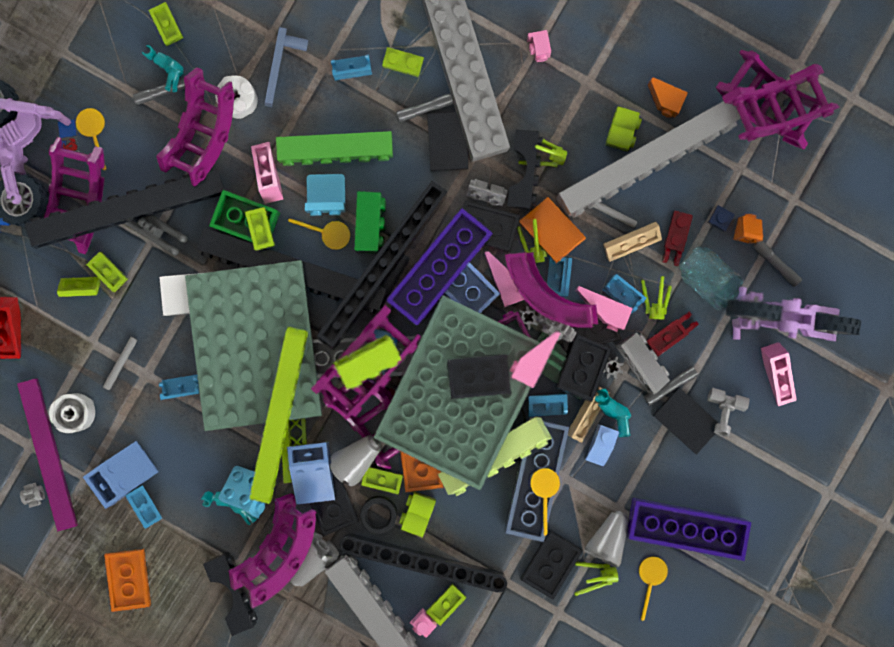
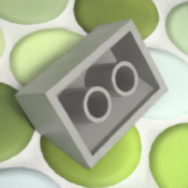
(643, 363)

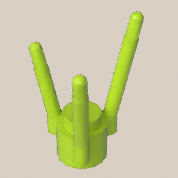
(557, 155)
(539, 253)
(658, 310)
(607, 576)

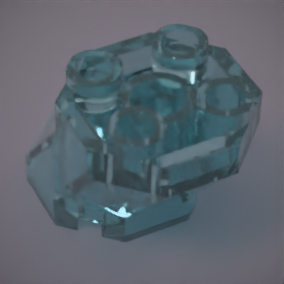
(711, 277)

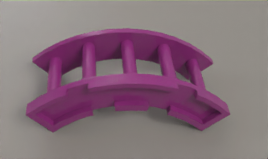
(752, 60)
(769, 91)
(190, 123)
(96, 182)
(542, 298)
(367, 336)
(356, 423)
(271, 547)

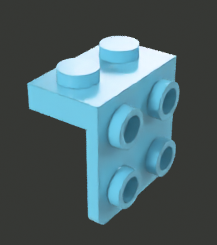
(325, 194)
(238, 489)

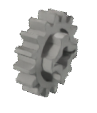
(566, 332)

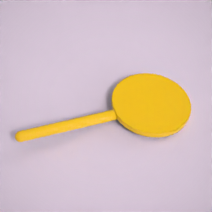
(90, 124)
(334, 234)
(545, 484)
(652, 572)

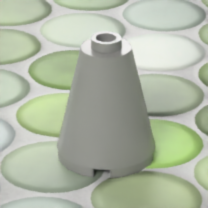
(354, 460)
(609, 539)
(318, 558)

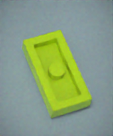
(166, 24)
(403, 62)
(259, 228)
(107, 271)
(78, 286)
(382, 480)
(446, 604)

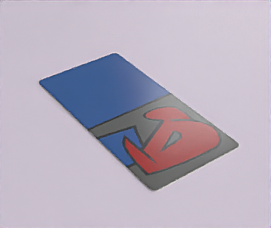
(68, 136)

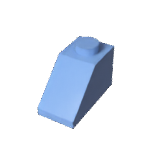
(602, 445)

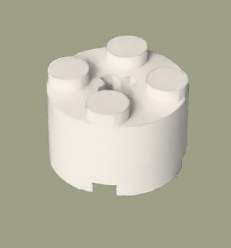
(248, 98)
(61, 414)

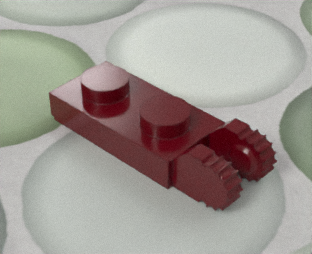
(677, 236)
(670, 334)

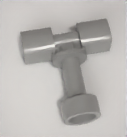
(726, 404)

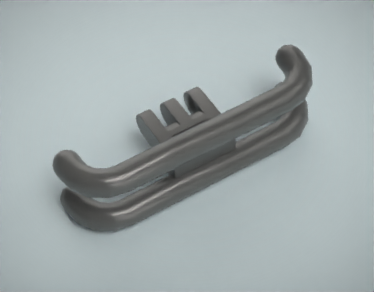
(153, 228)

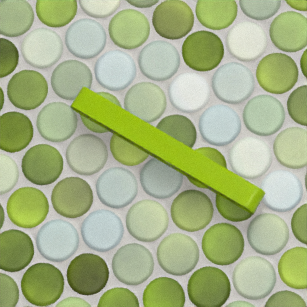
(278, 415)

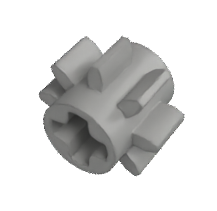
(533, 317)
(617, 365)
(32, 495)

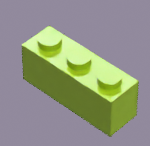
(367, 362)

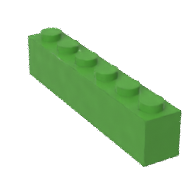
(334, 147)

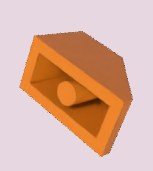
(667, 97)
(748, 229)

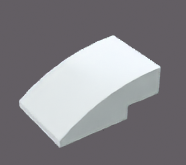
(174, 295)

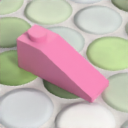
(266, 173)
(504, 284)
(608, 311)
(532, 363)
(779, 373)

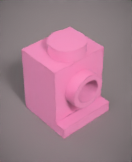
(539, 45)
(423, 623)

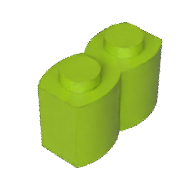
(623, 128)
(418, 513)

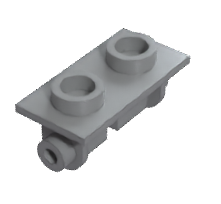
(478, 191)

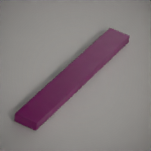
(47, 454)

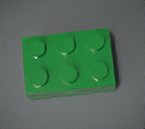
(231, 215)
(369, 222)

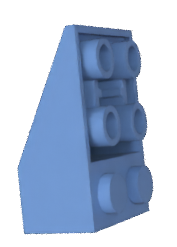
(311, 472)
(120, 474)

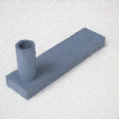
(287, 41)

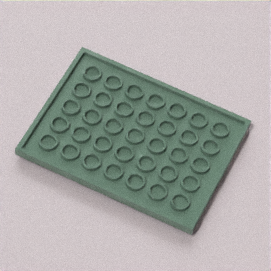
(239, 339)
(455, 433)

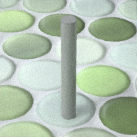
(617, 215)
(120, 363)

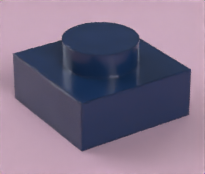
(721, 218)

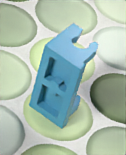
(351, 67)
(559, 276)
(623, 292)
(179, 387)
(547, 405)
(143, 507)

